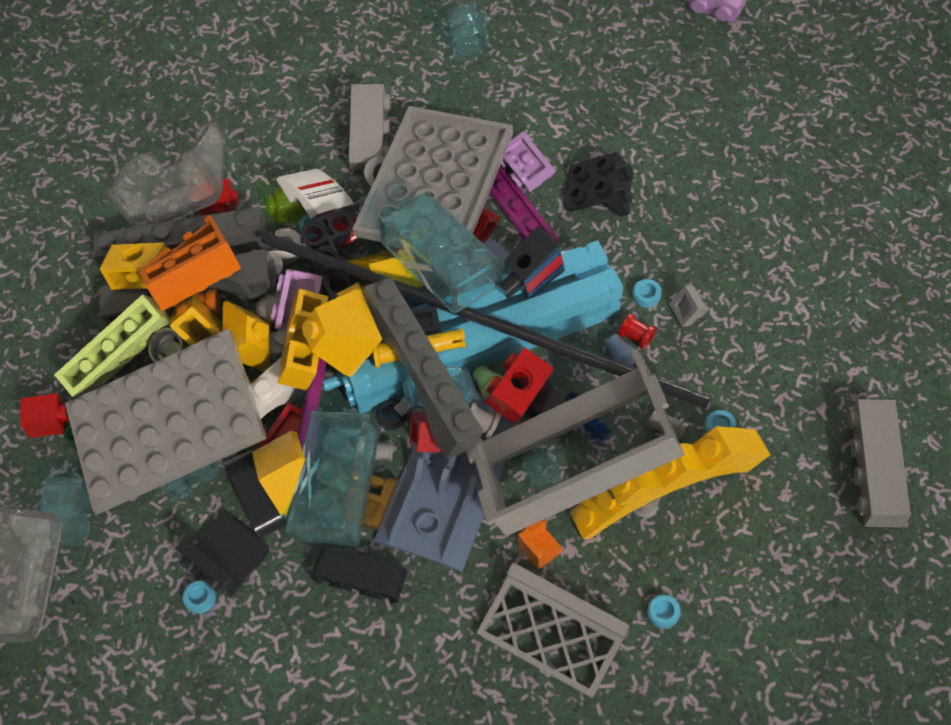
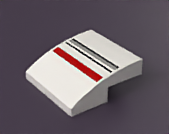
(316, 192)

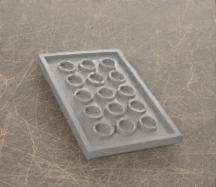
(440, 155)
(164, 421)

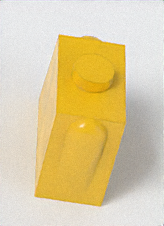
(194, 321)

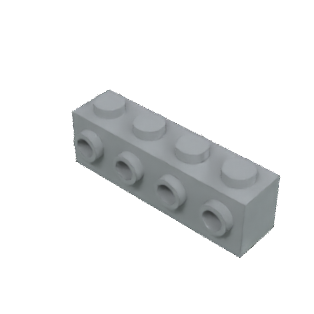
(879, 463)

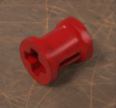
(637, 331)

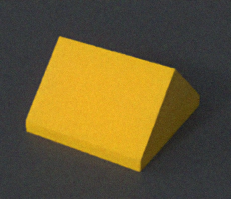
(279, 468)

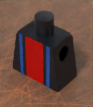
(532, 265)

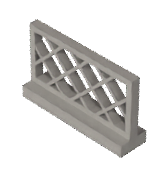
(566, 604)

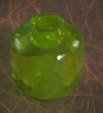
(281, 209)

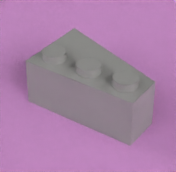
(368, 123)

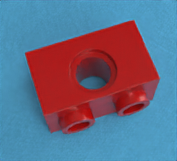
(531, 373)

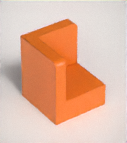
(538, 544)

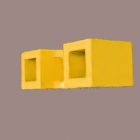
(298, 362)

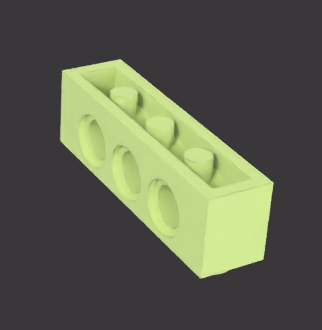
(113, 347)

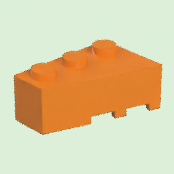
(190, 266)

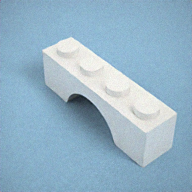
(270, 394)

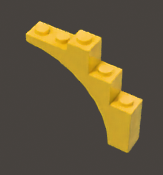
(715, 454)

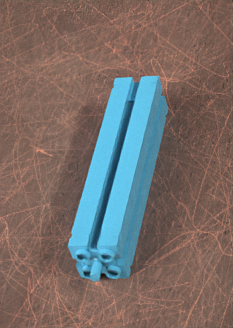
(571, 302)

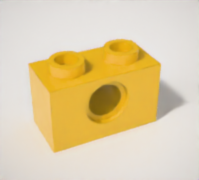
(124, 261)

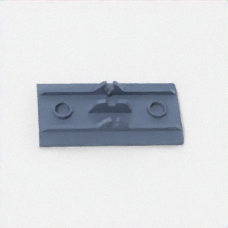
(438, 504)

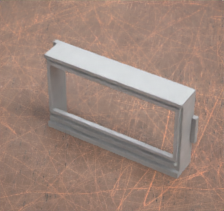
(559, 421)

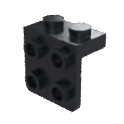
(599, 182)
(223, 555)

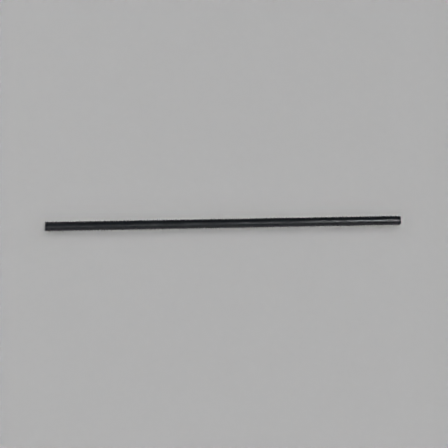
(481, 318)

